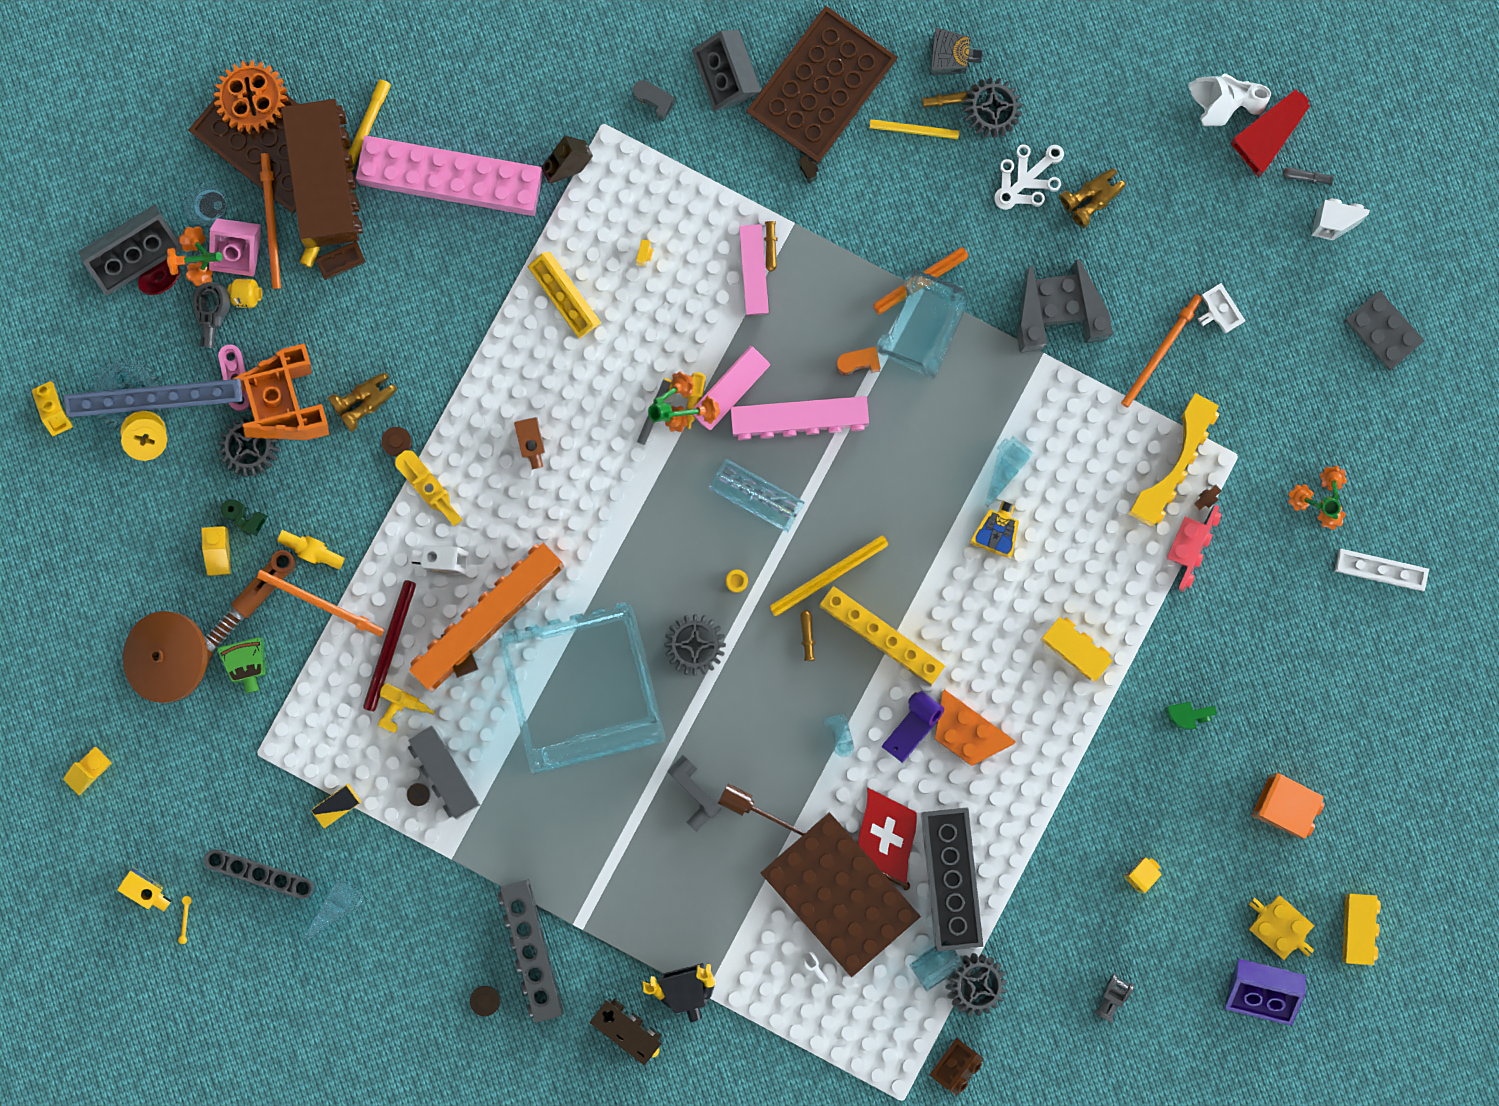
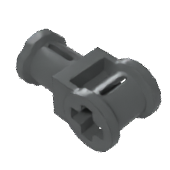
(1114, 997)

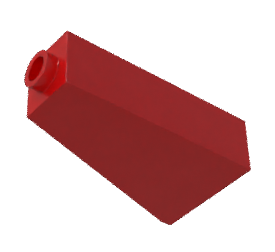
(1266, 135)

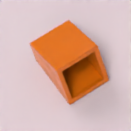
(1288, 806)

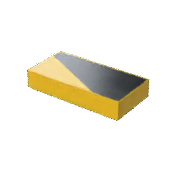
(336, 805)

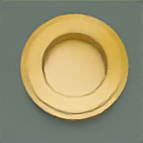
(736, 581)

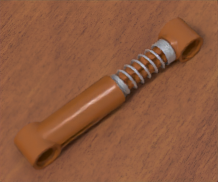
(248, 601)

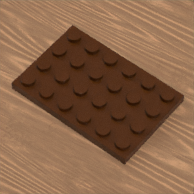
(821, 84)
(244, 149)
(840, 894)

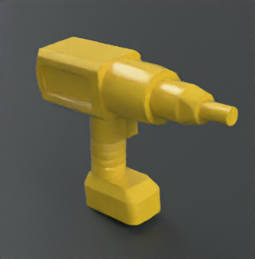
(699, 384)
(398, 700)

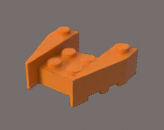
(275, 402)

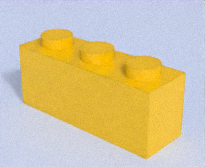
(1077, 649)
(1360, 929)

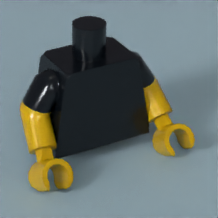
(684, 989)

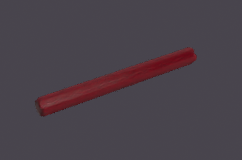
(389, 645)

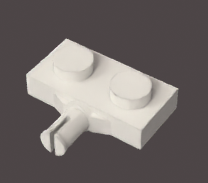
(1221, 309)

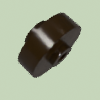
(485, 1001)

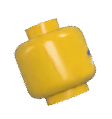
(244, 293)

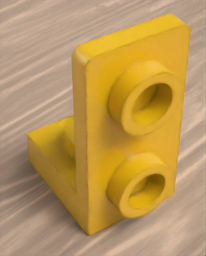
(50, 409)

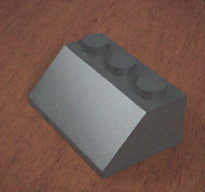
(726, 69)

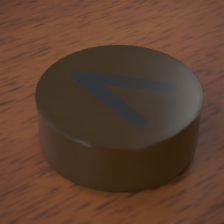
(418, 794)

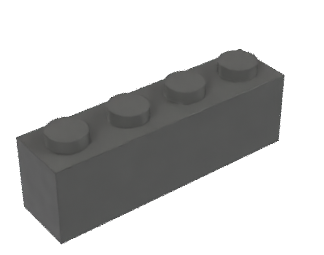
(444, 773)

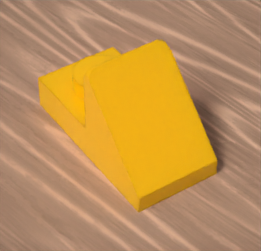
(85, 772)

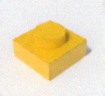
(645, 253)

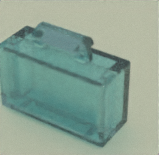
(936, 966)

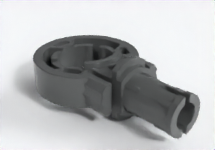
(210, 319)

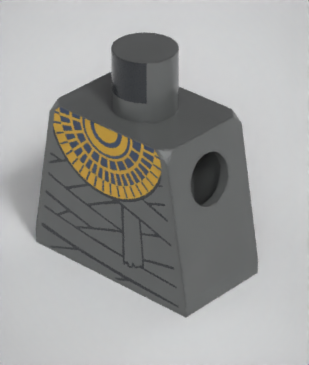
(952, 53)

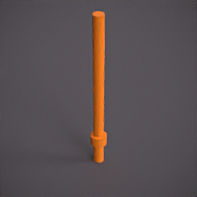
(267, 177)
(1185, 316)
(362, 623)

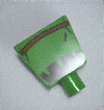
(245, 662)

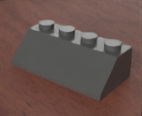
(129, 250)

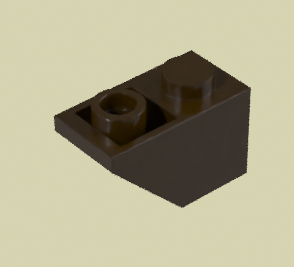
(566, 159)

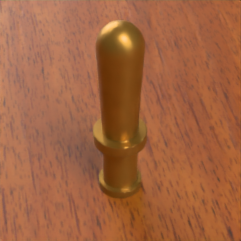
(944, 99)
(771, 261)
(806, 623)

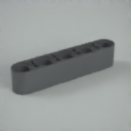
(251, 866)

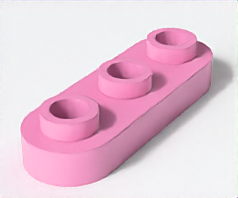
(232, 368)

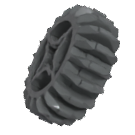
(983, 108)
(241, 454)
(705, 645)
(971, 992)

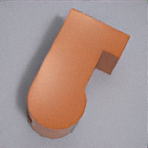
(858, 360)

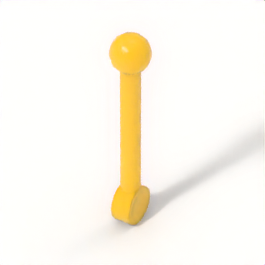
(186, 901)

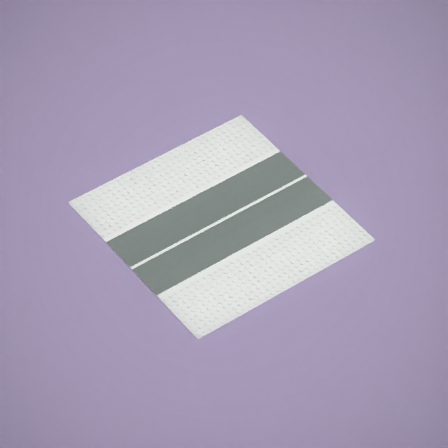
(645, 530)

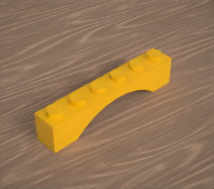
(1195, 419)

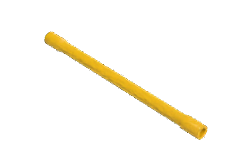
(377, 99)

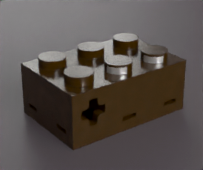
(628, 1031)

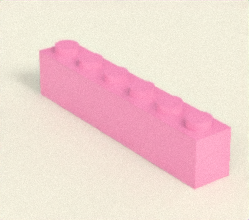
(800, 417)

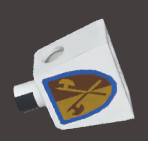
(448, 560)

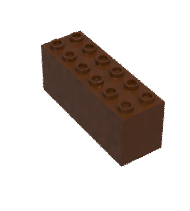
(322, 173)

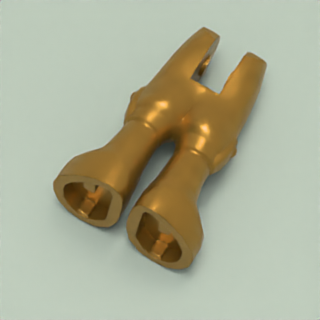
(1098, 190)
(368, 394)

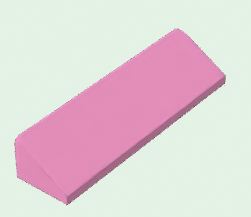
(735, 383)

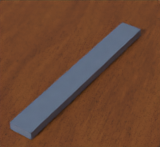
(153, 397)

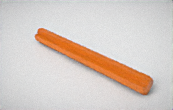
(935, 270)

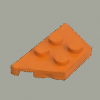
(968, 732)

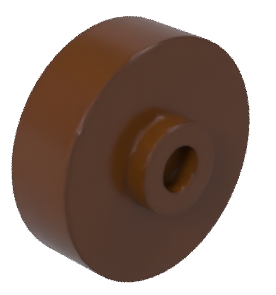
(396, 440)
(1208, 497)

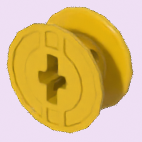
(150, 445)

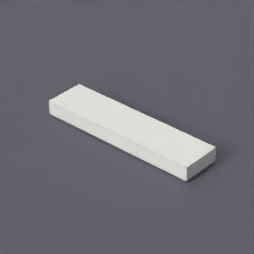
(1381, 570)

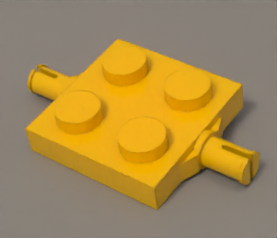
(1281, 927)

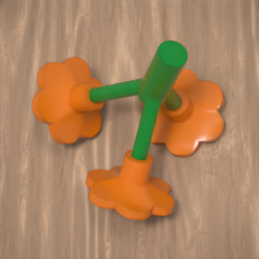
(192, 240)

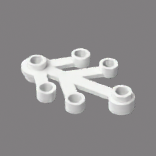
(1027, 179)

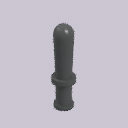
(1292, 173)

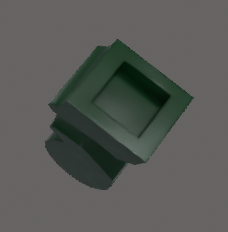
(237, 512)

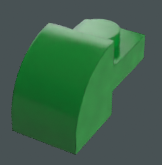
(1184, 717)

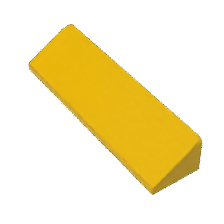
(564, 294)

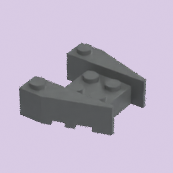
(1060, 302)

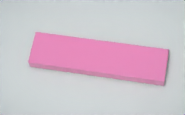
(754, 269)

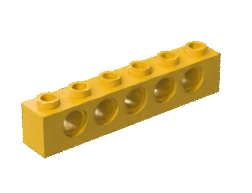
(882, 636)

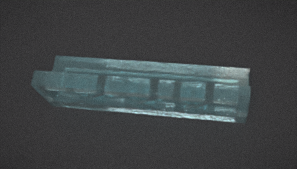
(754, 497)

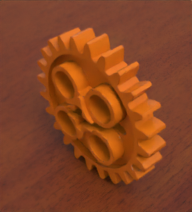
(268, 92)

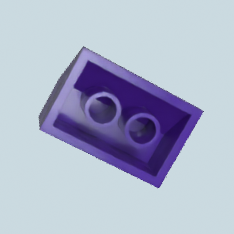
(1265, 992)

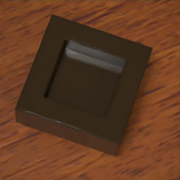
(808, 168)

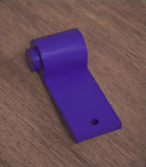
(914, 727)

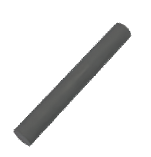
(648, 425)

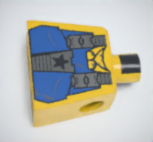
(997, 531)
(133, 888)

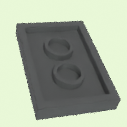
(1384, 330)

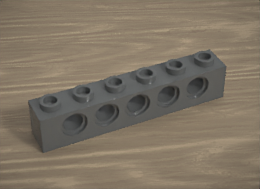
(523, 892)

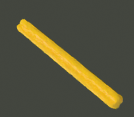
(828, 575)

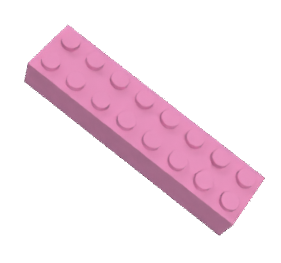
(449, 175)

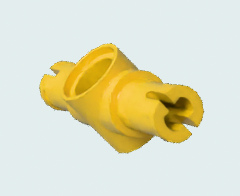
(311, 549)

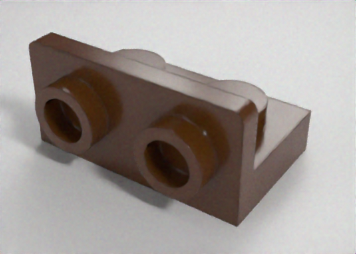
(957, 1067)

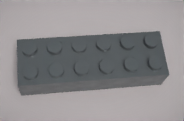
(952, 879)

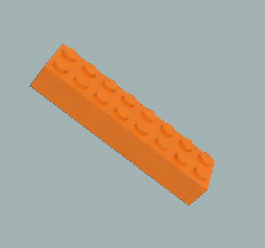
(486, 617)

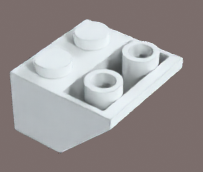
(1335, 218)

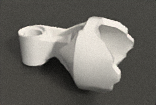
(1224, 94)

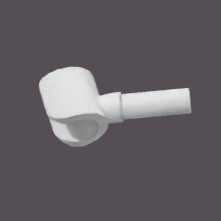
(813, 965)

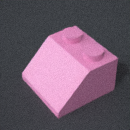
(238, 244)

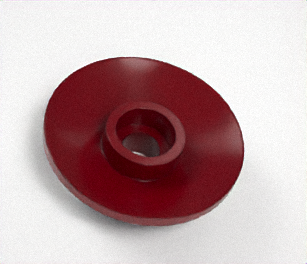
(157, 279)

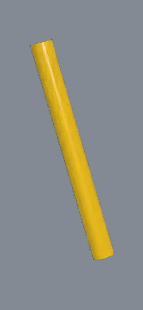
(914, 129)

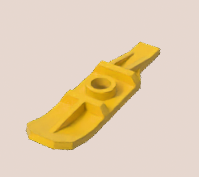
(419, 477)

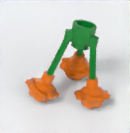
(676, 416)
(1329, 507)

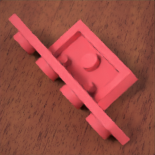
(1190, 543)

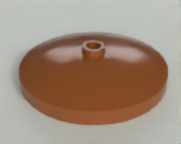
(165, 657)

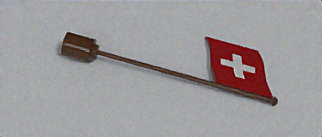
(884, 833)

